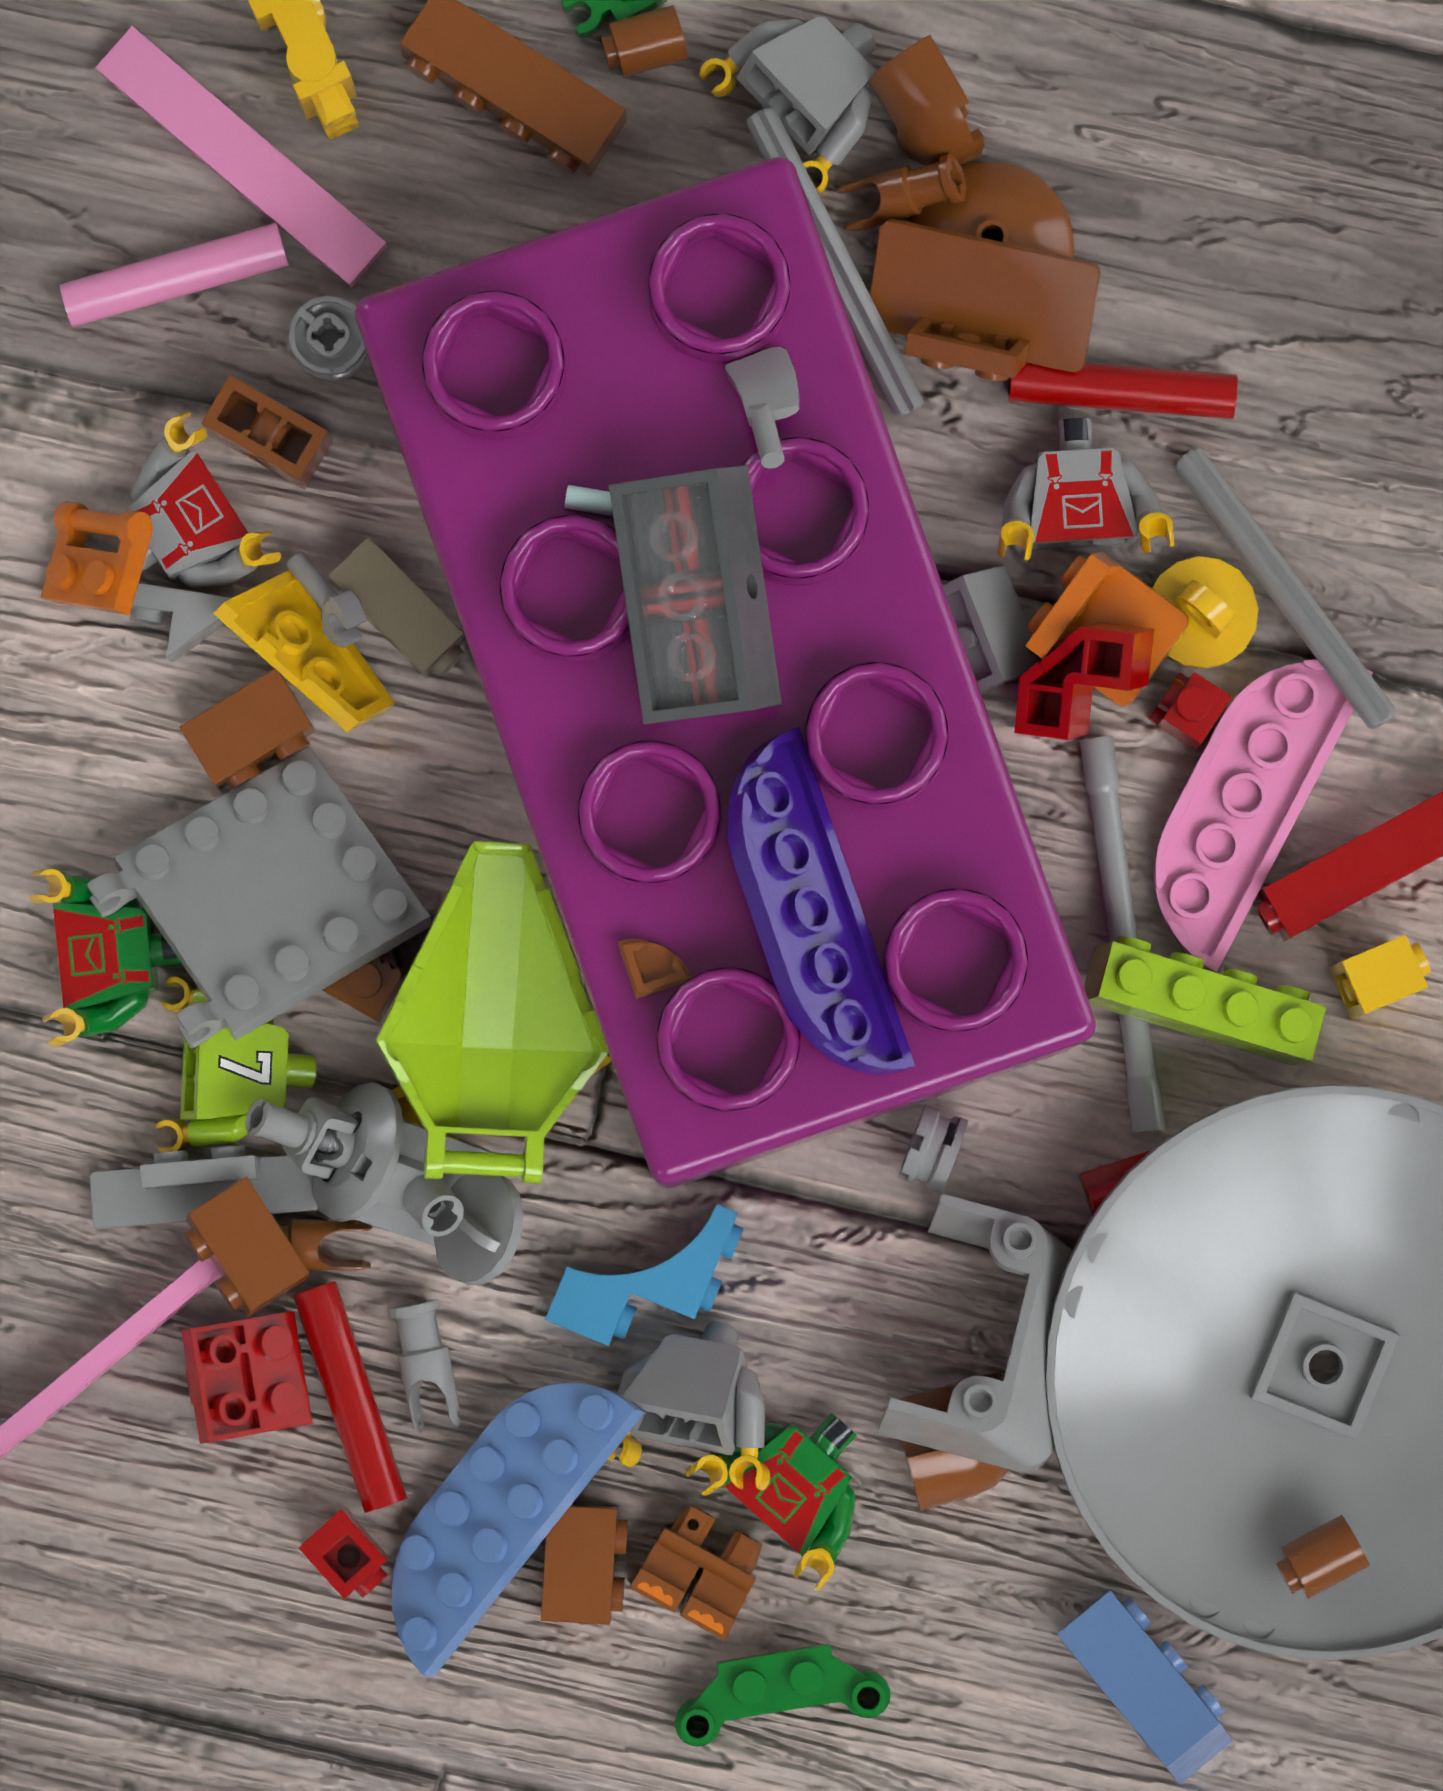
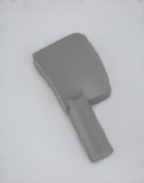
(768, 393)

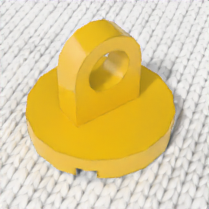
(1218, 607)

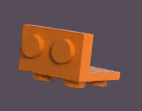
(1107, 593)

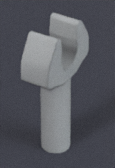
(339, 611)

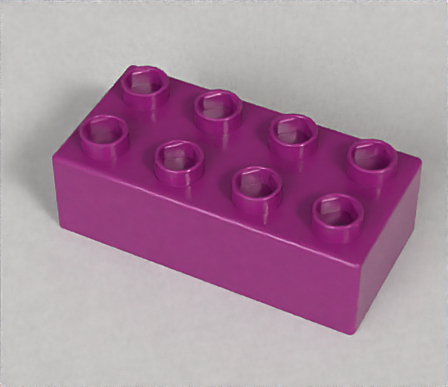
(607, 367)

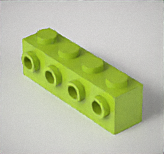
(1204, 1003)

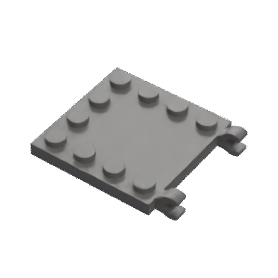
(266, 896)

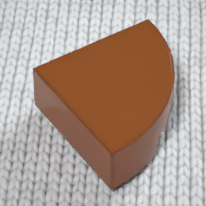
(652, 967)

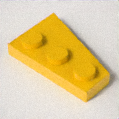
(286, 631)

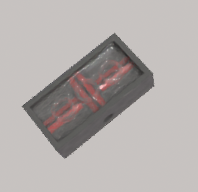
(695, 594)

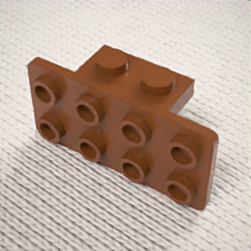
(982, 301)

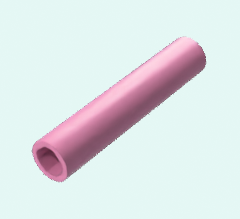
(174, 275)

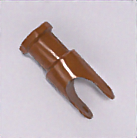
(909, 190)
(305, 1239)

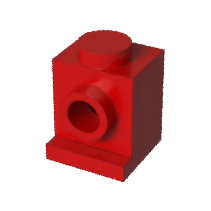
(1190, 709)
(324, 1548)

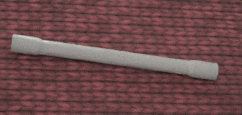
(1102, 786)

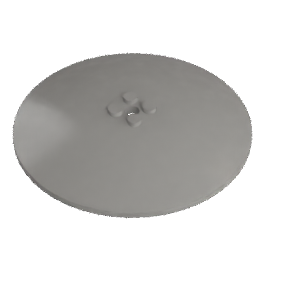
(1190, 1381)

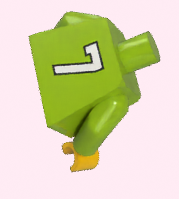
(230, 1075)

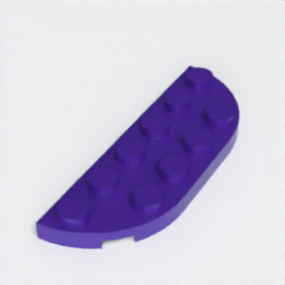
(811, 911)

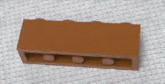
(513, 83)

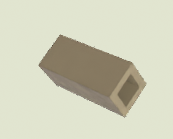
(400, 609)

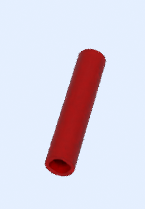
(1128, 389)
(350, 1397)

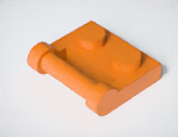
(93, 576)

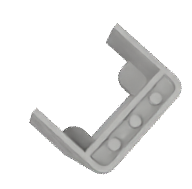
(988, 1417)

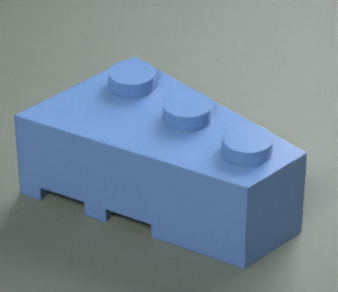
(1147, 1685)

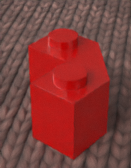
(1058, 690)

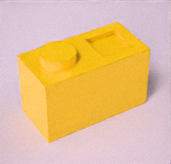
(1380, 976)

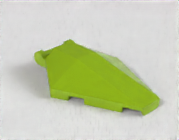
(492, 1017)

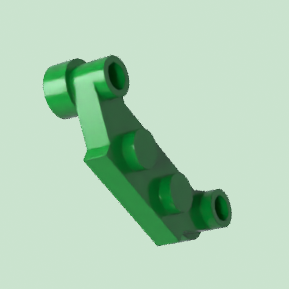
(779, 1684)

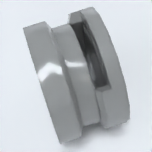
(327, 338)
(933, 1149)

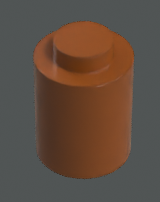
(645, 42)
(1321, 1558)

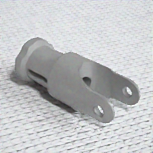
(424, 1358)

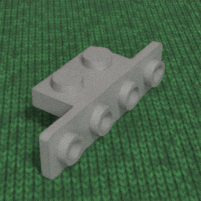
(177, 1186)

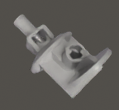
(372, 1170)

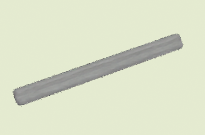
(862, 313)
(1285, 588)

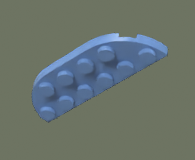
(499, 1511)

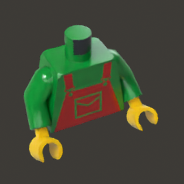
(103, 961)
(806, 1493)

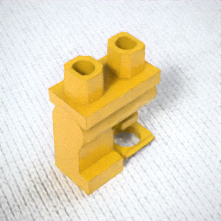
(317, 77)

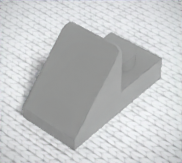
(190, 615)

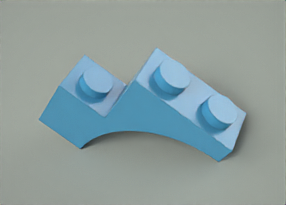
(598, 1303)

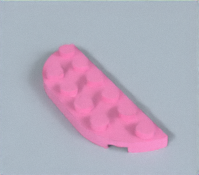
(1244, 804)

